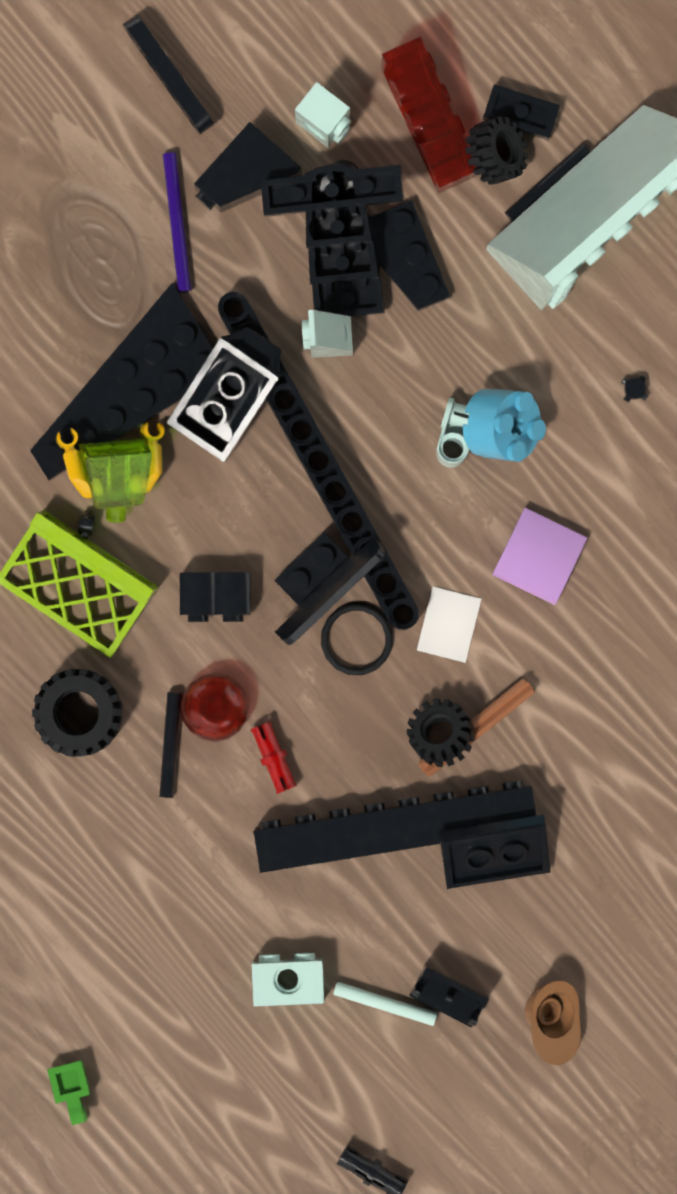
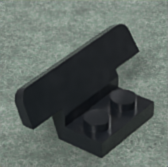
(321, 580)

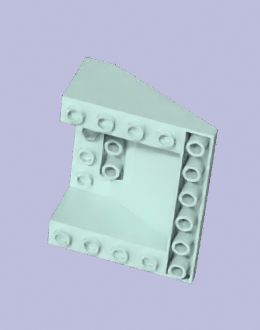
(590, 207)

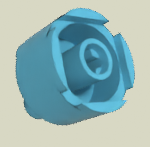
(503, 424)

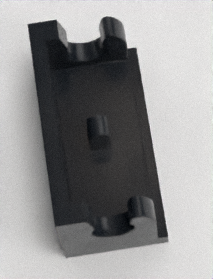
(449, 996)

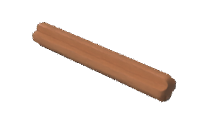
(491, 716)

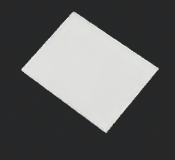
(449, 624)

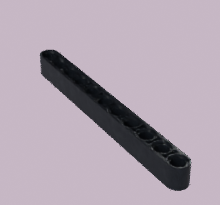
(323, 478)

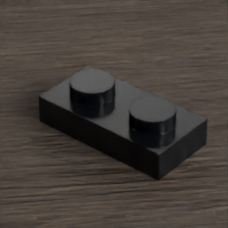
(528, 112)

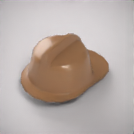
(554, 1021)

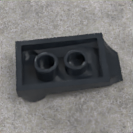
(228, 392)

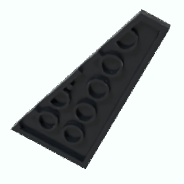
(134, 384)

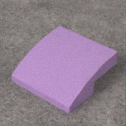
(539, 556)

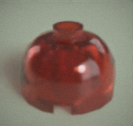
(214, 707)

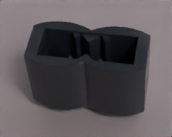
(215, 594)

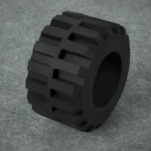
(47, 719)

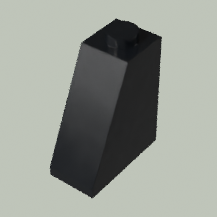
(240, 167)

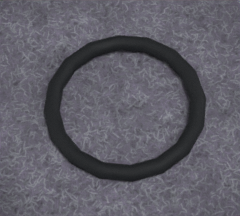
(388, 639)

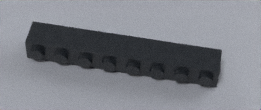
(387, 829)

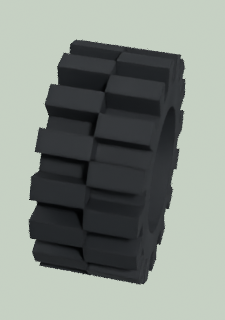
(496, 150)
(430, 717)

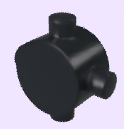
(634, 388)
(86, 524)

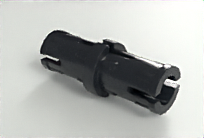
(371, 1171)

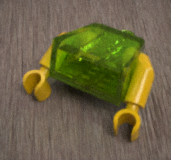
(115, 471)

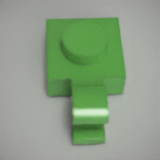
(69, 1085)

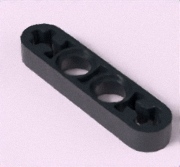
(168, 74)

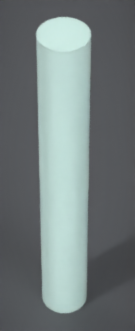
(385, 1003)

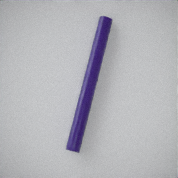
(177, 222)

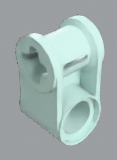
(453, 432)

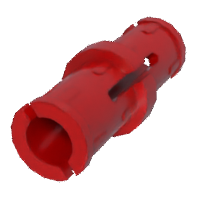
(273, 757)

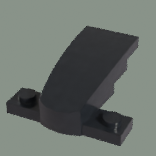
(339, 230)

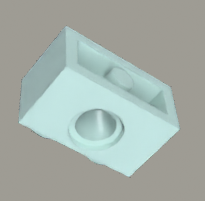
(323, 116)
(268, 990)

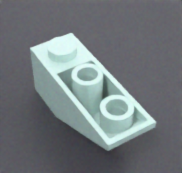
(327, 334)

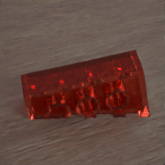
(428, 113)

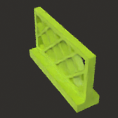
(93, 558)

